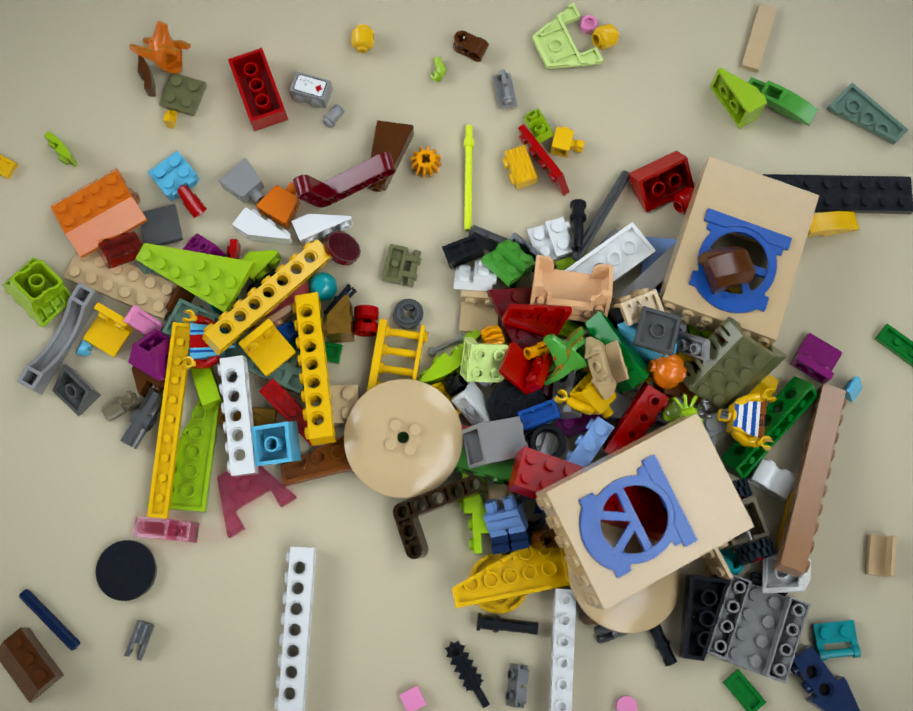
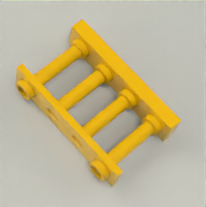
(382, 349)

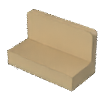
(881, 555)

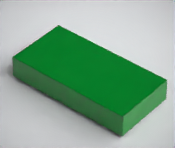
(744, 691)

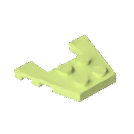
(557, 46)

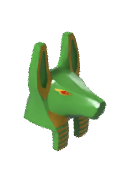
(566, 355)

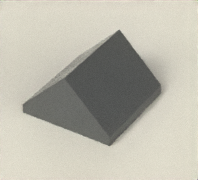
(74, 390)

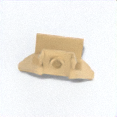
(605, 365)

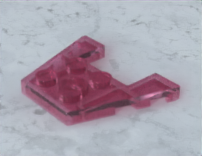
(242, 490)

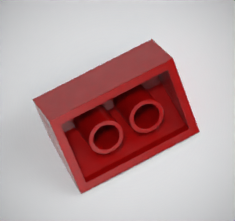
(661, 180)

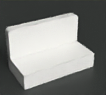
(472, 404)

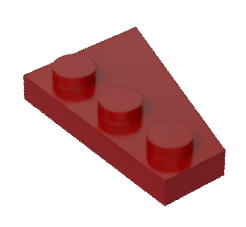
(537, 318)

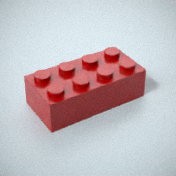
(258, 89)

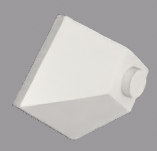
(780, 582)

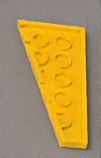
(515, 575)

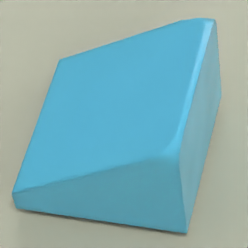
(853, 388)

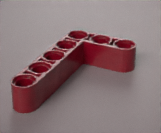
(346, 183)

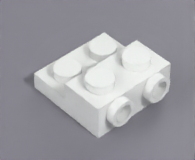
(552, 239)
(474, 278)

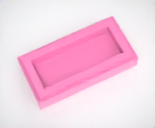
(142, 321)

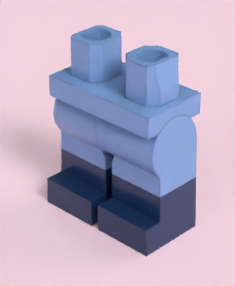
(507, 525)

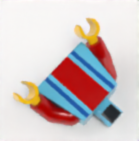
(200, 353)

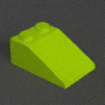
(738, 97)

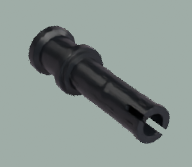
(577, 218)
(501, 624)

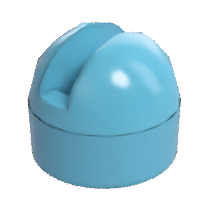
(83, 348)

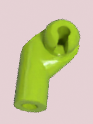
(440, 70)

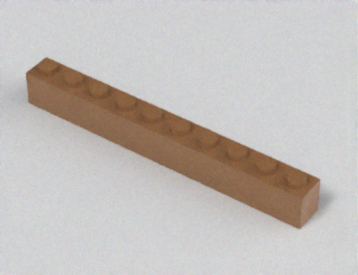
(810, 481)

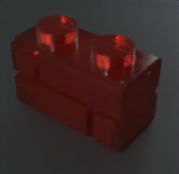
(120, 249)

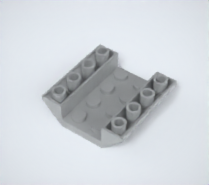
(758, 629)

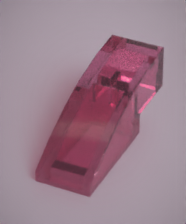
(166, 529)

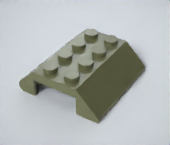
(732, 367)

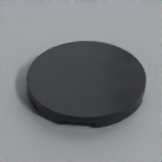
(508, 400)
(126, 570)

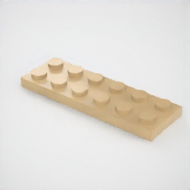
(122, 283)

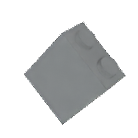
(493, 441)

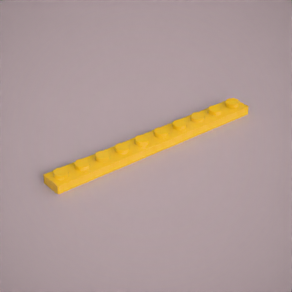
(169, 423)

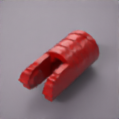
(191, 201)

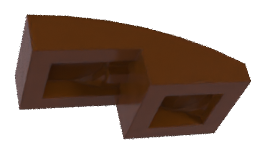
(146, 75)

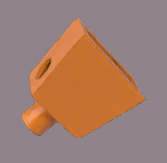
(280, 205)

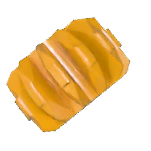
(426, 155)
(492, 335)

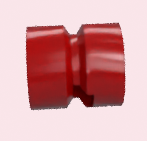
(363, 315)

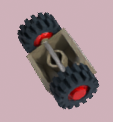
(753, 543)

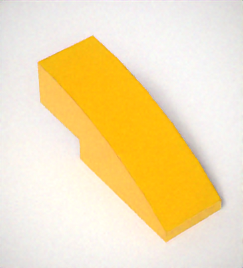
(833, 223)

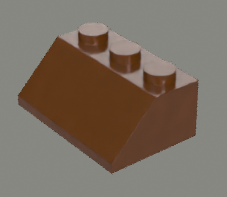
(28, 663)

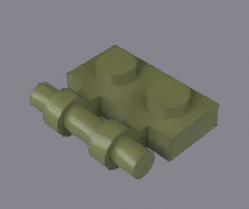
(395, 265)

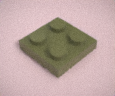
(183, 94)

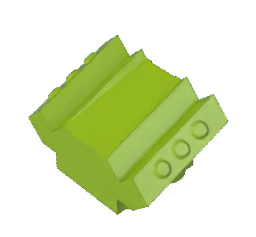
(38, 291)

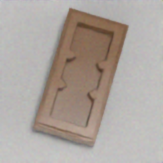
(280, 316)

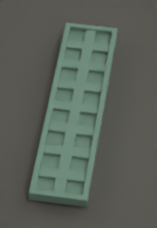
(286, 375)

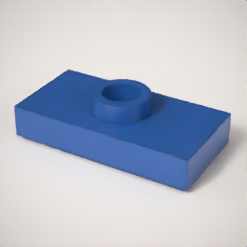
(539, 414)

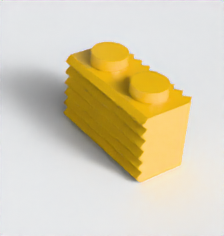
(520, 167)

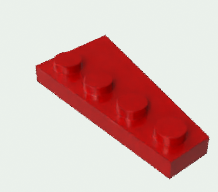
(544, 159)

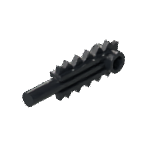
(467, 672)

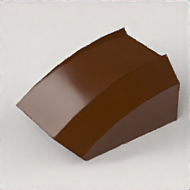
(727, 268)

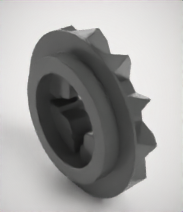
(408, 304)

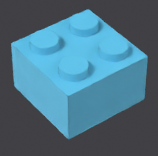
(276, 443)

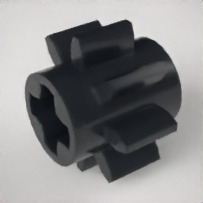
(455, 384)

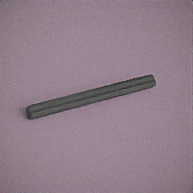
(602, 214)

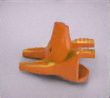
(162, 49)

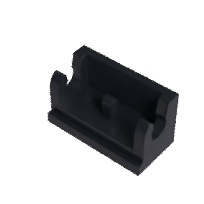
(463, 251)

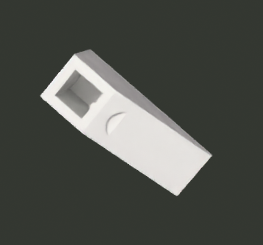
(319, 226)
(255, 228)

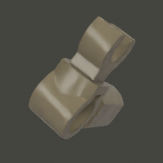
(127, 402)

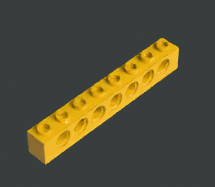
(220, 342)
(325, 431)

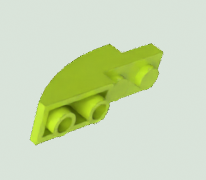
(444, 364)
(475, 507)

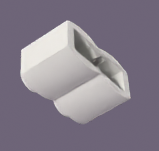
(772, 480)

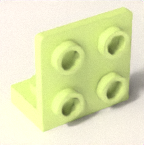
(482, 361)

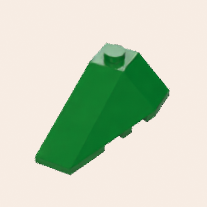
(603, 330)

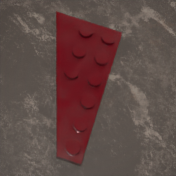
(501, 299)

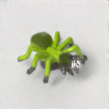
(677, 410)

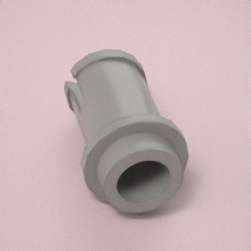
(330, 119)

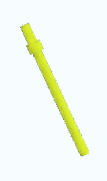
(468, 145)

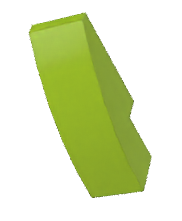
(207, 387)

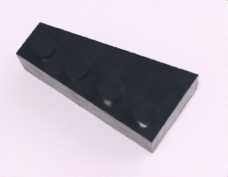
(700, 614)

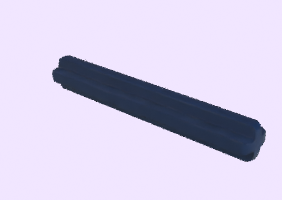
(49, 619)

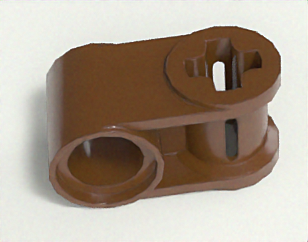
(471, 46)

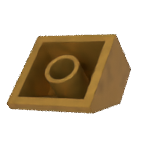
(340, 322)

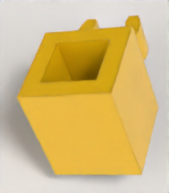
(563, 142)

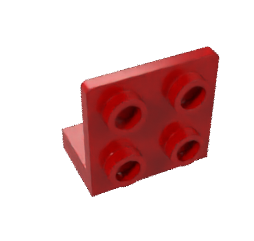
(524, 373)

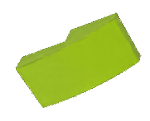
(538, 125)
(62, 151)

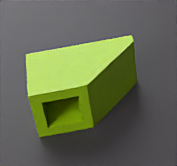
(264, 262)

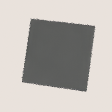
(162, 226)
(657, 331)

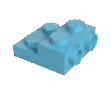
(173, 173)

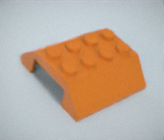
(98, 213)

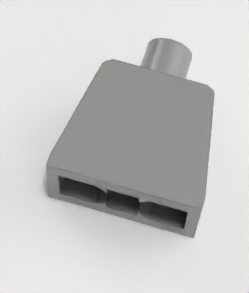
(243, 182)

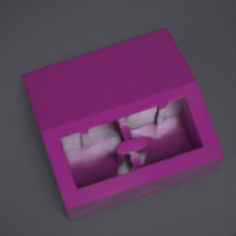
(151, 354)

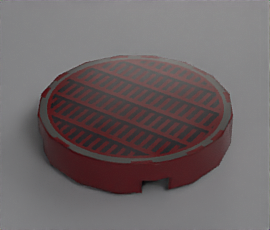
(342, 248)

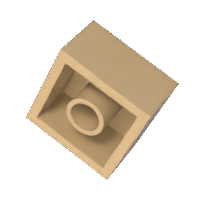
(343, 400)

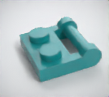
(836, 633)

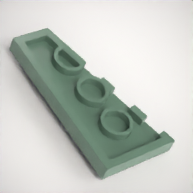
(866, 113)

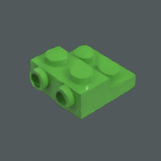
(509, 262)

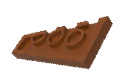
(317, 464)

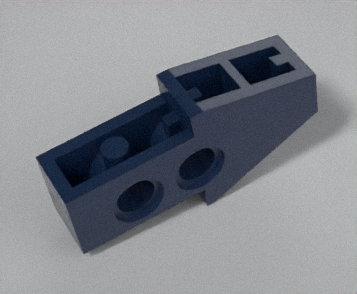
(838, 693)

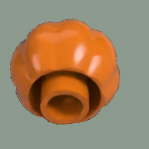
(667, 371)

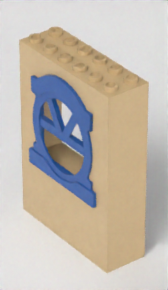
(753, 209)
(693, 486)

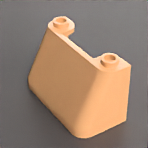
(581, 291)

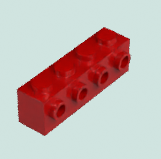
(636, 418)

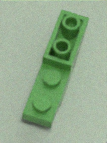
(786, 101)

